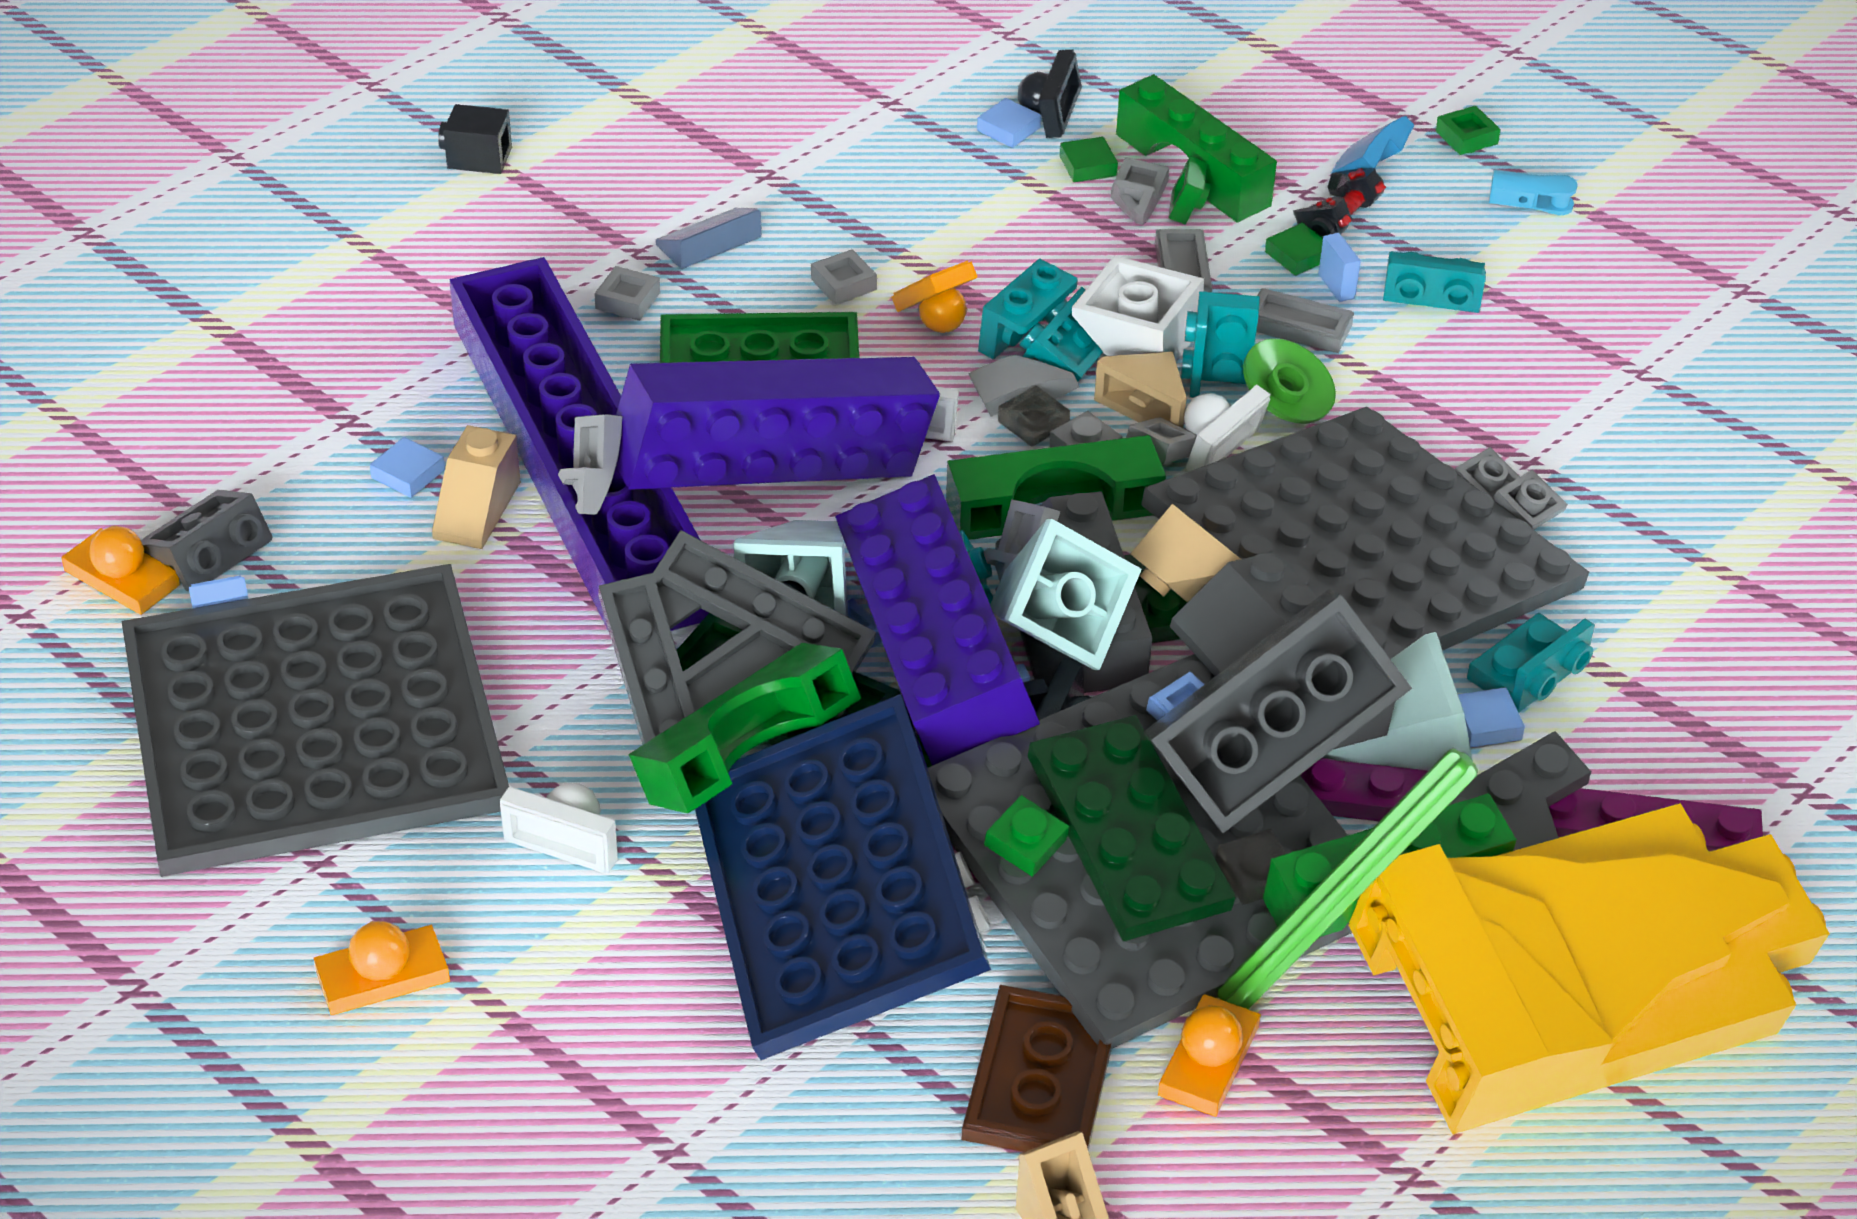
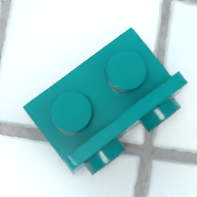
(1434, 281)
(1022, 306)
(1222, 337)
(1062, 341)
(1533, 659)

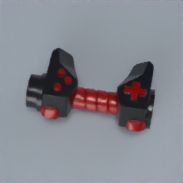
(1334, 214)

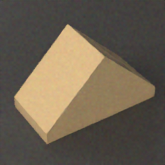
(1141, 386)
(1059, 1182)

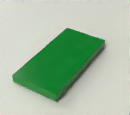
(758, 336)

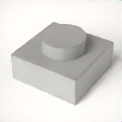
(843, 276)
(627, 293)
(1082, 429)
(1168, 439)

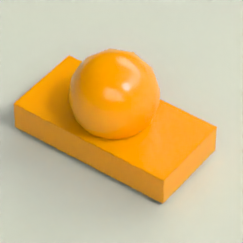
(940, 304)
(119, 568)
(380, 966)
(1209, 1054)

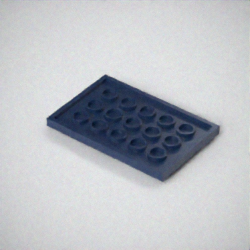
(837, 879)

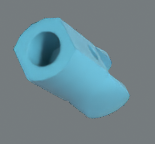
(1533, 191)

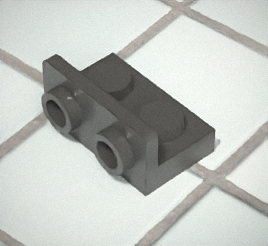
(210, 536)

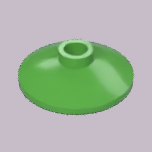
(1294, 377)

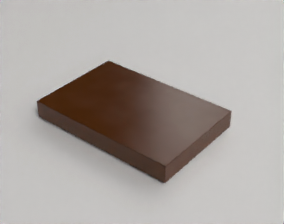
(1035, 1074)

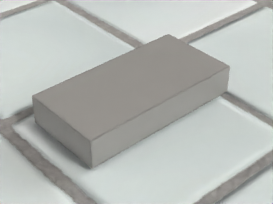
(1184, 252)
(1303, 320)

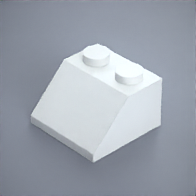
(1138, 308)

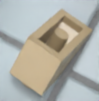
(476, 486)
(1180, 555)

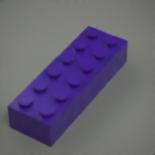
(772, 421)
(935, 621)

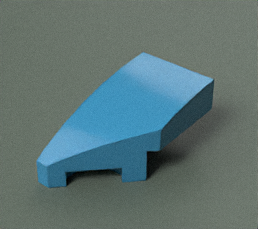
(1376, 146)

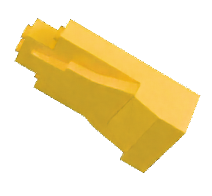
(1587, 957)

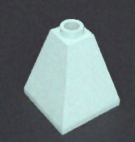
(802, 556)
(1066, 593)
(1423, 720)

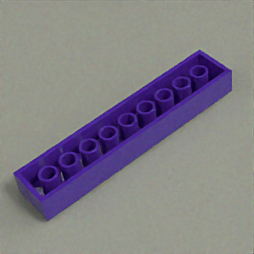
(540, 379)

